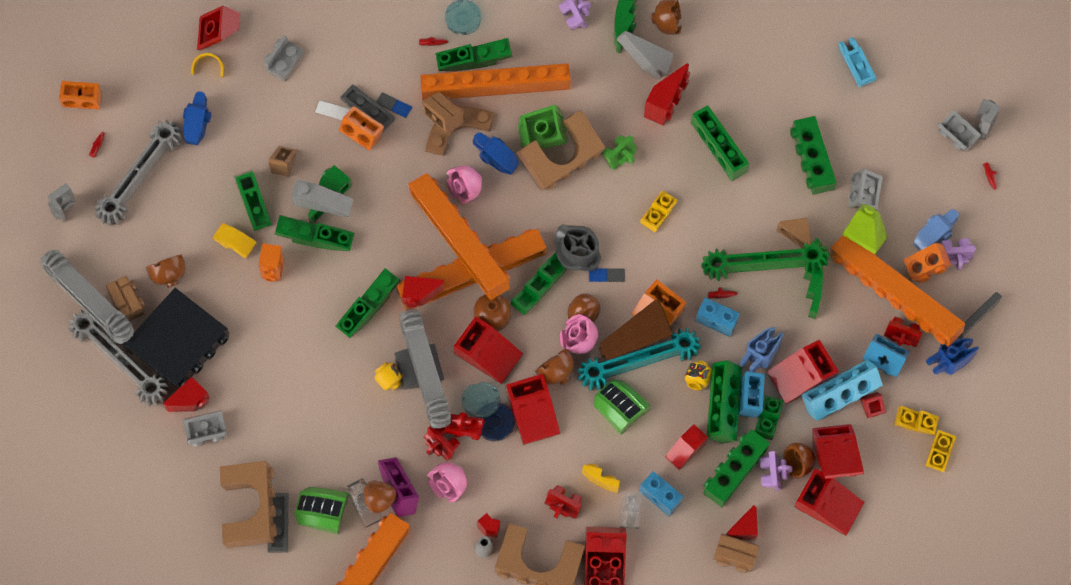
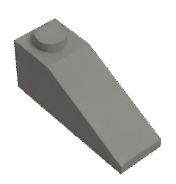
(648, 56)
(321, 199)

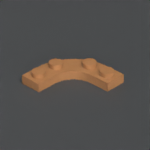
(472, 118)

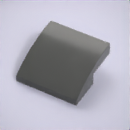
(405, 365)

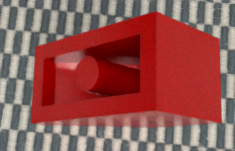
(420, 290)
(187, 398)
(686, 446)

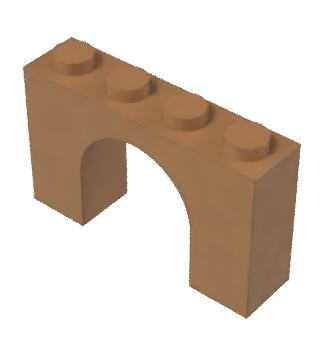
(586, 145)
(260, 527)
(511, 563)

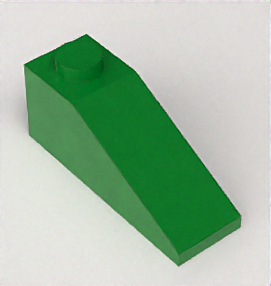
(334, 180)
(252, 200)

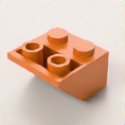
(671, 302)

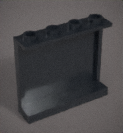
(177, 338)

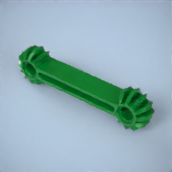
(765, 260)

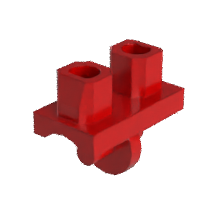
(903, 334)
(464, 425)
(439, 444)
(563, 504)

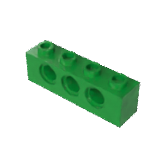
(809, 128)
(719, 143)
(724, 402)
(721, 494)

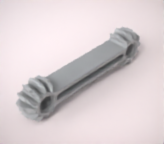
(138, 172)
(87, 296)
(119, 358)
(425, 369)

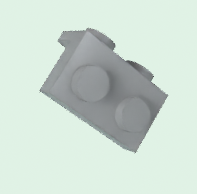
(959, 130)
(205, 428)

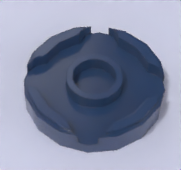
(498, 425)

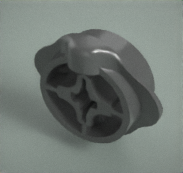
(580, 250)

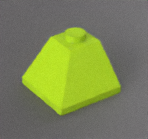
(867, 229)

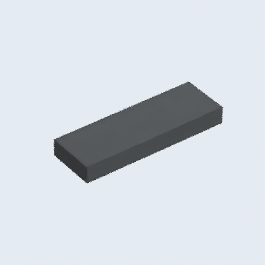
(360, 100)
(980, 313)
(281, 521)

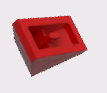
(746, 527)

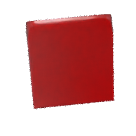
(873, 404)

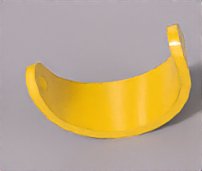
(201, 56)

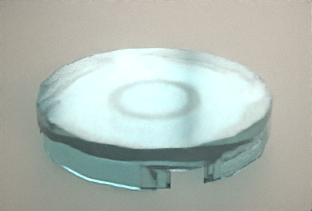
(462, 17)
(481, 400)

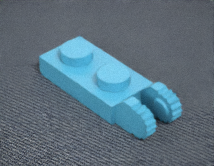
(857, 63)

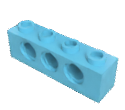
(842, 390)

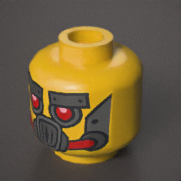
(698, 375)
(388, 376)

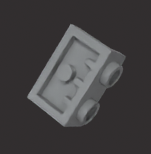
(283, 58)
(988, 114)
(865, 189)
(61, 200)

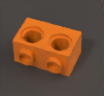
(80, 95)
(361, 128)
(926, 258)
(271, 262)

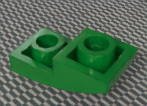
(769, 417)

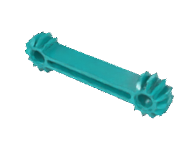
(639, 359)

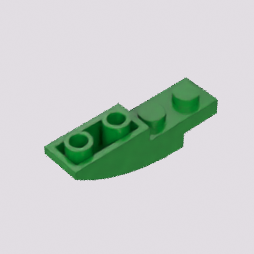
(624, 20)
(473, 57)
(314, 235)
(369, 304)

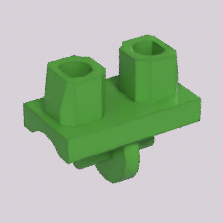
(622, 153)

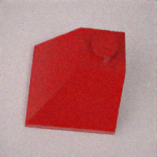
(217, 26)

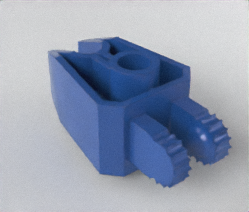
(196, 119)
(496, 153)
(953, 357)

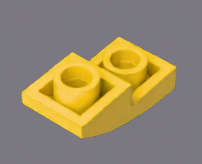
(658, 211)
(234, 239)
(916, 421)
(940, 451)
(593, 473)

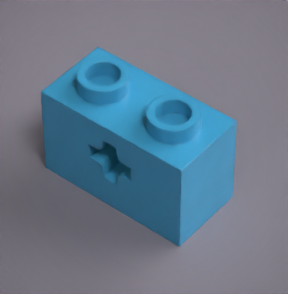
(717, 317)
(895, 355)
(751, 394)
(661, 493)

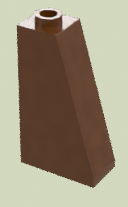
(641, 330)

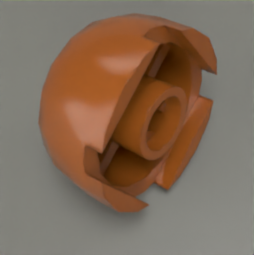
(667, 17)
(167, 271)
(493, 312)
(557, 368)

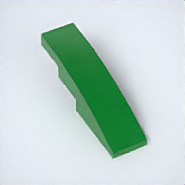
(538, 285)
(815, 287)

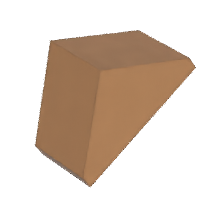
(282, 161)
(796, 231)

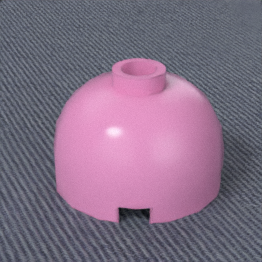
(464, 183)
(579, 335)
(448, 481)

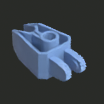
(937, 229)
(762, 349)

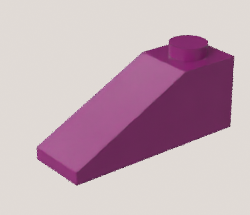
(406, 497)

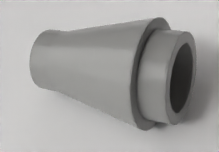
(484, 551)

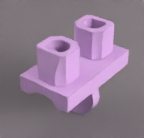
(577, 19)
(960, 254)
(776, 471)

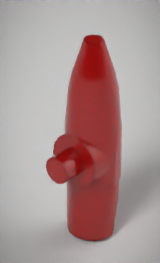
(432, 41)
(96, 145)
(990, 175)
(721, 294)

